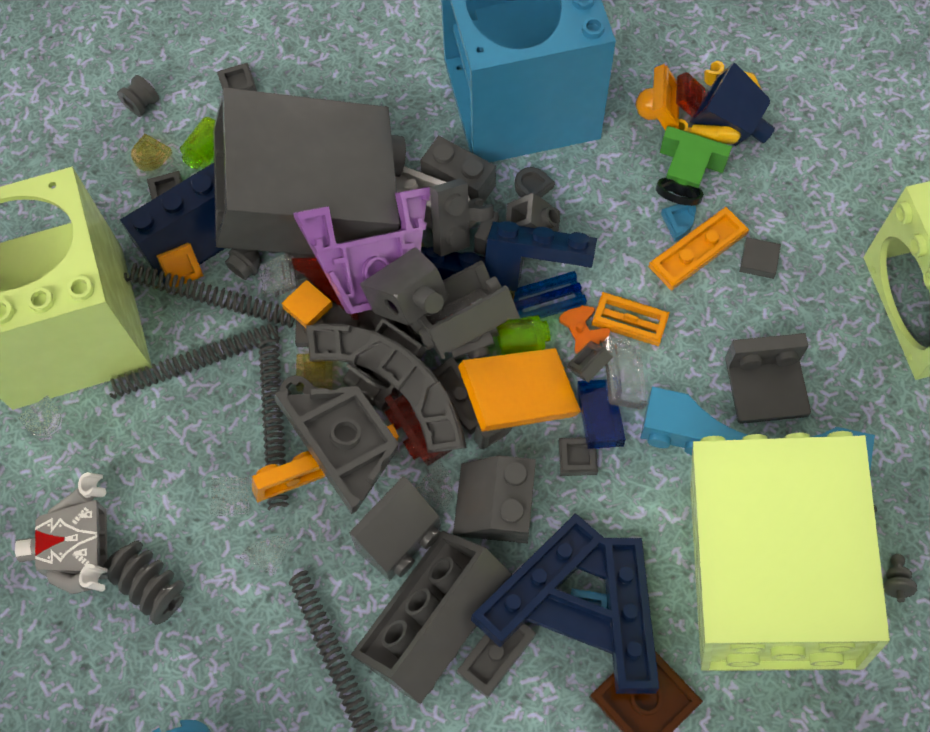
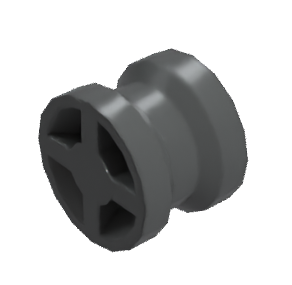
(138, 95)

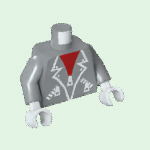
(71, 540)

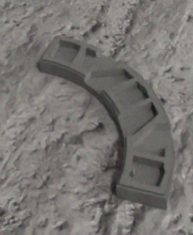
(399, 367)

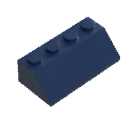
(177, 218)

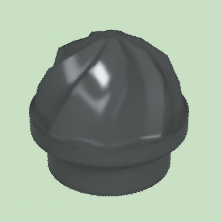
(243, 262)

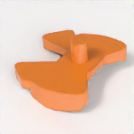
(576, 321)

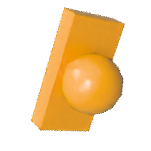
(660, 100)

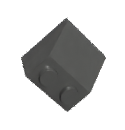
(495, 499)
(396, 530)

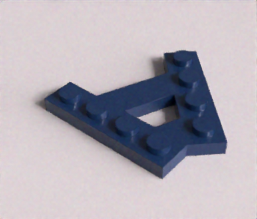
(619, 630)

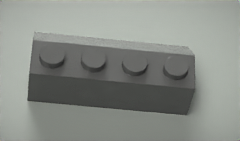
(431, 615)

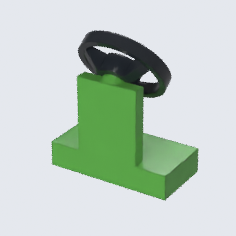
(690, 159)

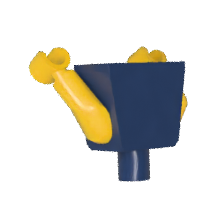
(731, 107)

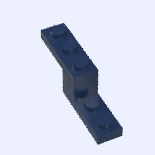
(510, 243)

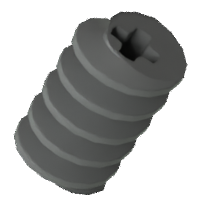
(144, 583)

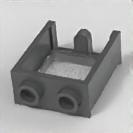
(472, 308)

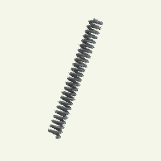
(213, 300)
(196, 356)
(278, 414)
(326, 654)

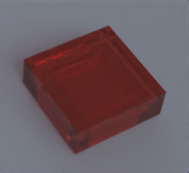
(689, 93)

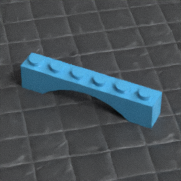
(679, 420)

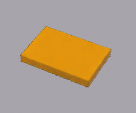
(518, 389)

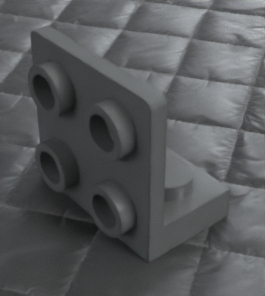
(768, 378)

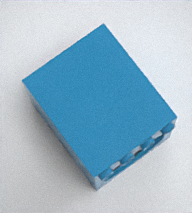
(528, 72)

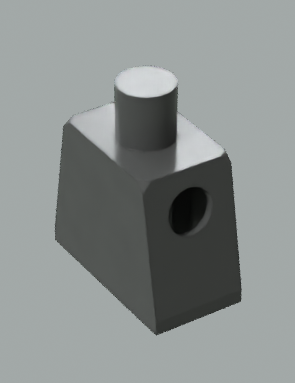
(406, 289)

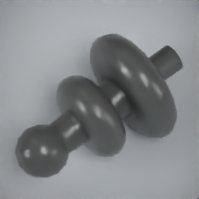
(899, 580)

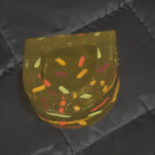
(149, 153)

